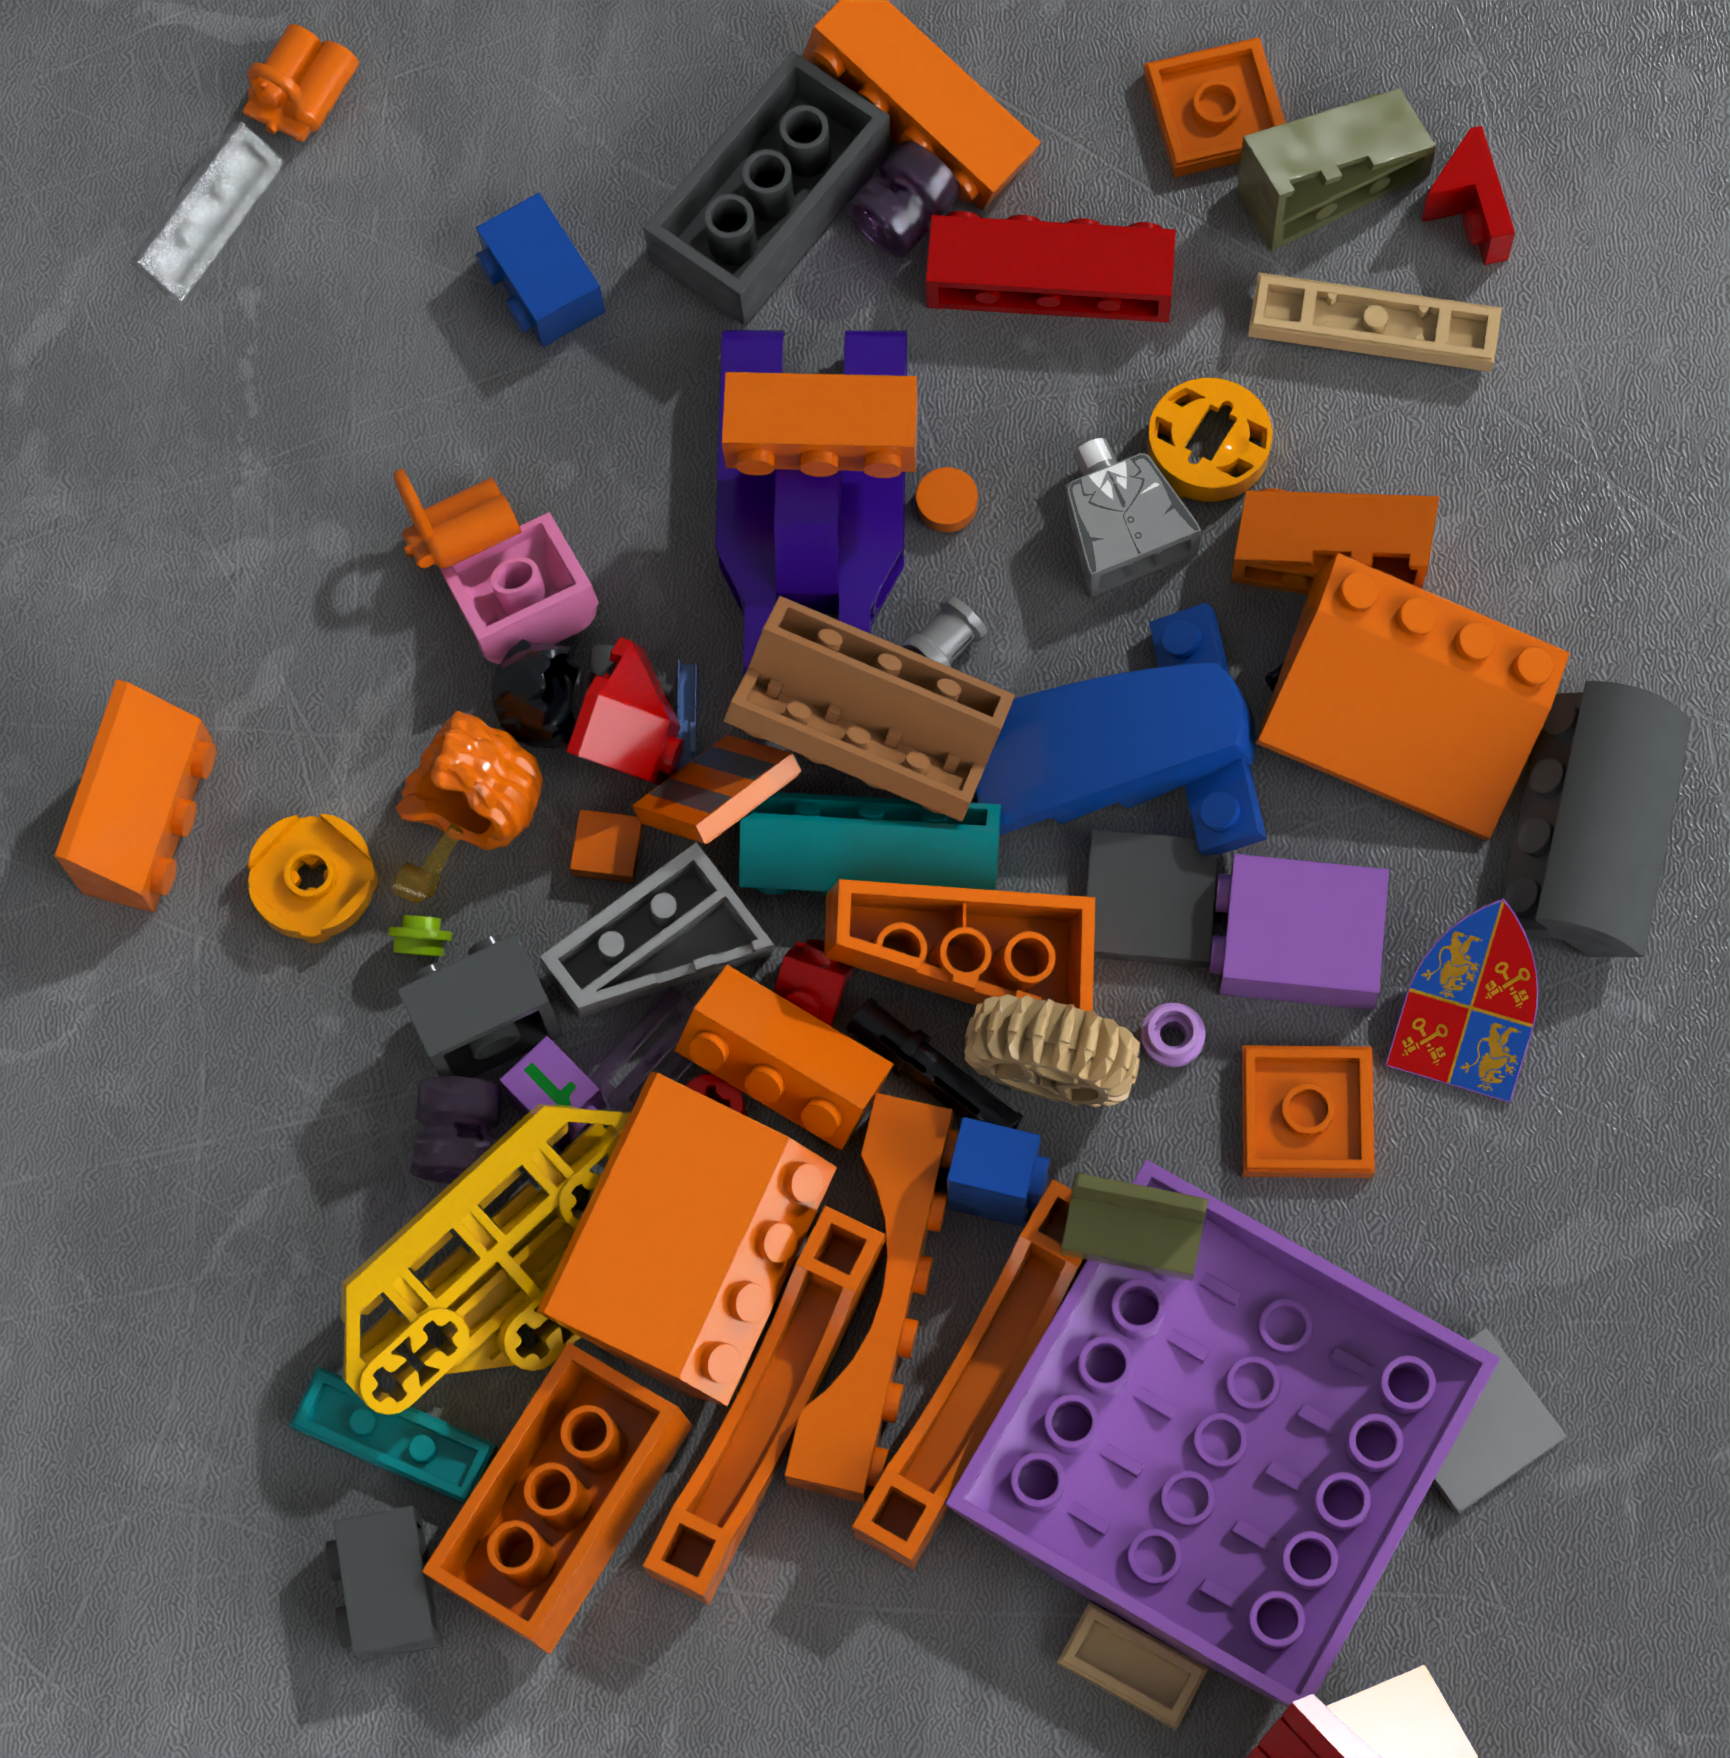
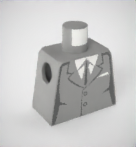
(1125, 518)

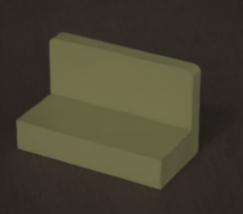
(1134, 1226)

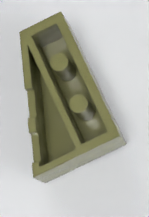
(1331, 164)

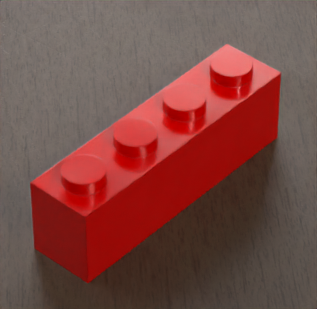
(1050, 267)

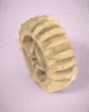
(1052, 1050)

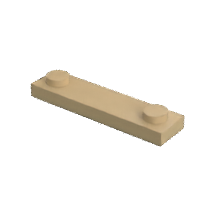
(1375, 322)

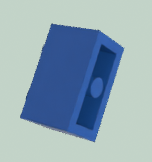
(539, 269)
(996, 1172)

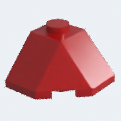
(628, 720)

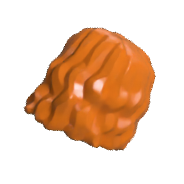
(474, 781)

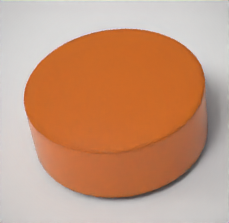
(947, 499)

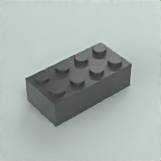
(768, 188)

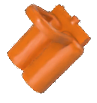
(298, 83)
(457, 525)

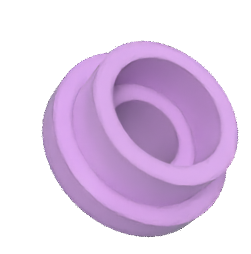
(1176, 1016)

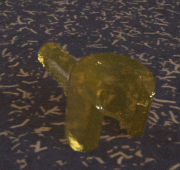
(421, 883)

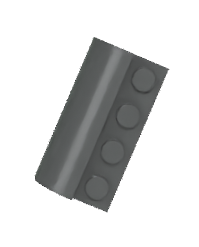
(1597, 818)

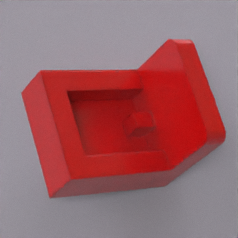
(813, 980)

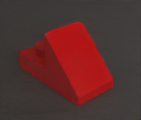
(1473, 188)

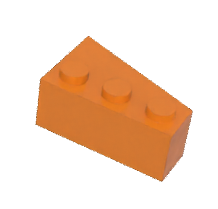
(1295, 534)

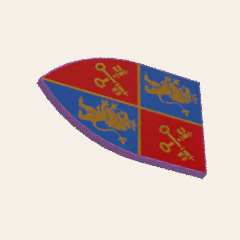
(1471, 1006)

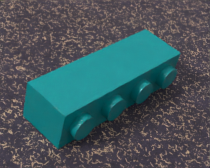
(822, 838)

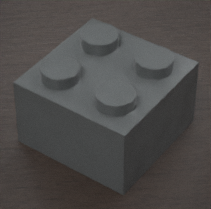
(479, 1008)

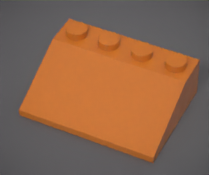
(1411, 696)
(687, 1240)

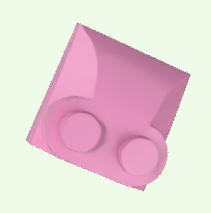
(523, 590)

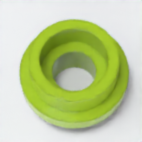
(420, 936)

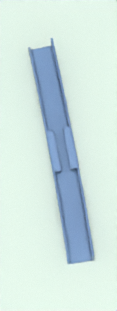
(687, 711)

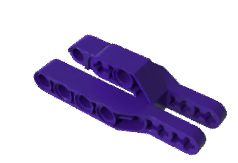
(785, 528)

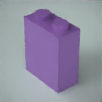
(1301, 931)

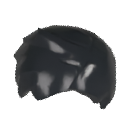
(534, 694)

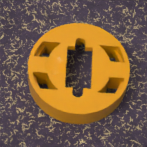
(1210, 479)

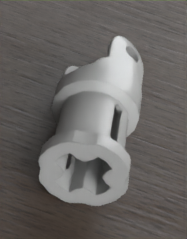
(947, 632)

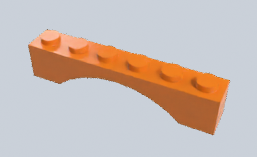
(841, 1429)
(749, 1446)
(928, 1465)

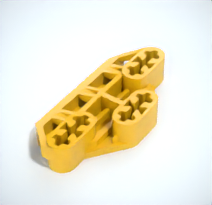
(495, 1287)

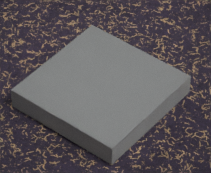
(1499, 1437)

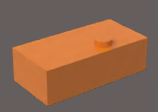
(558, 1497)

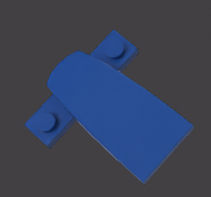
(1135, 740)

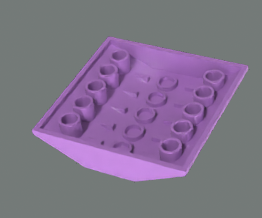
(1225, 1447)

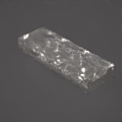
(207, 212)

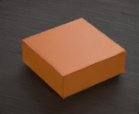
(606, 846)

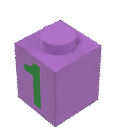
(552, 1078)

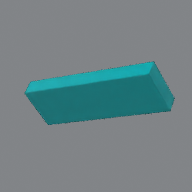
(401, 1443)

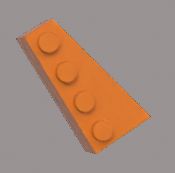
(924, 92)
(966, 940)

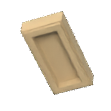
(1132, 1666)

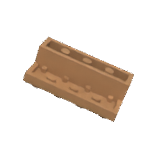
(869, 708)

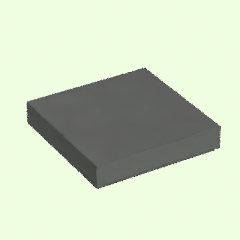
(1151, 898)

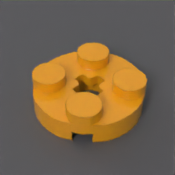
(312, 912)

